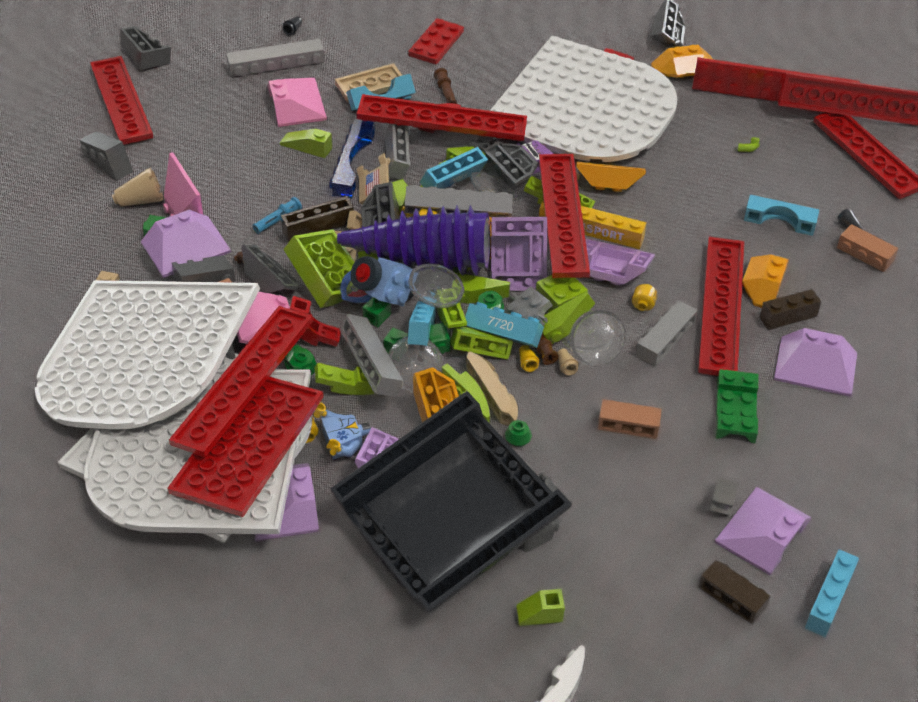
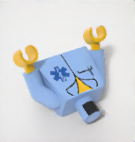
(341, 432)

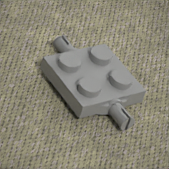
(529, 304)

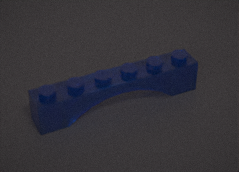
(344, 178)

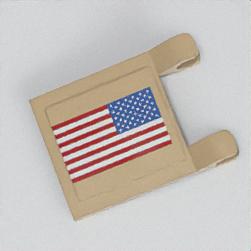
(369, 179)

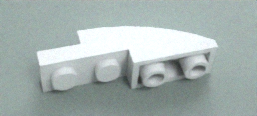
(566, 678)

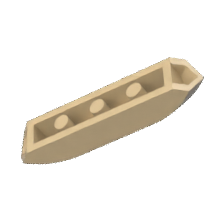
(496, 394)

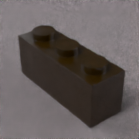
(790, 309)
(734, 591)

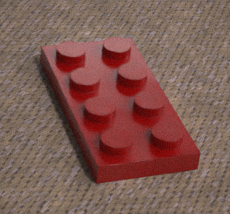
(436, 41)

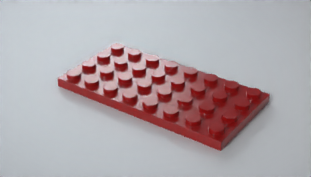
(249, 449)

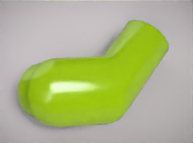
(749, 147)

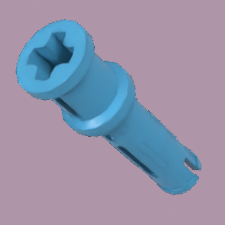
(282, 209)

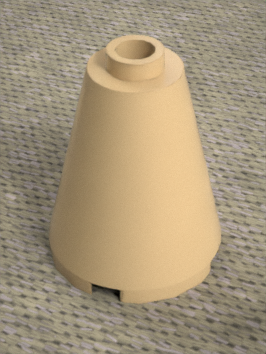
(139, 190)

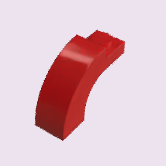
(316, 331)

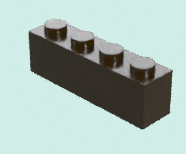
(316, 218)

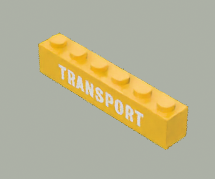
(610, 227)

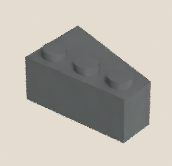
(143, 49)
(107, 154)
(209, 270)

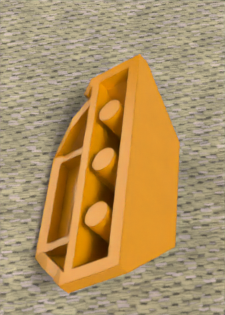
(679, 61)
(610, 176)
(764, 278)
(432, 391)

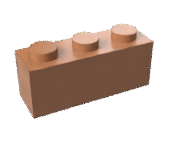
(867, 248)
(629, 419)

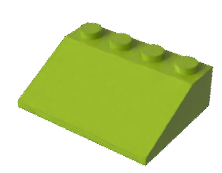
(320, 264)

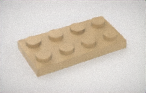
(376, 80)

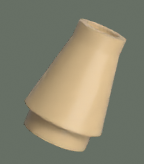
(567, 362)

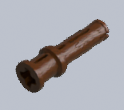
(444, 83)
(545, 348)

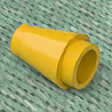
(528, 359)

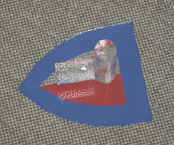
(351, 293)

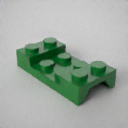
(737, 404)

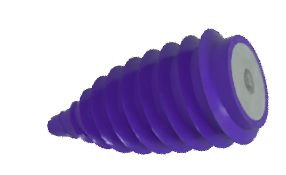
(437, 239)

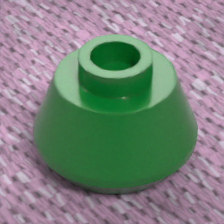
(518, 433)

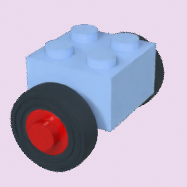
(382, 279)

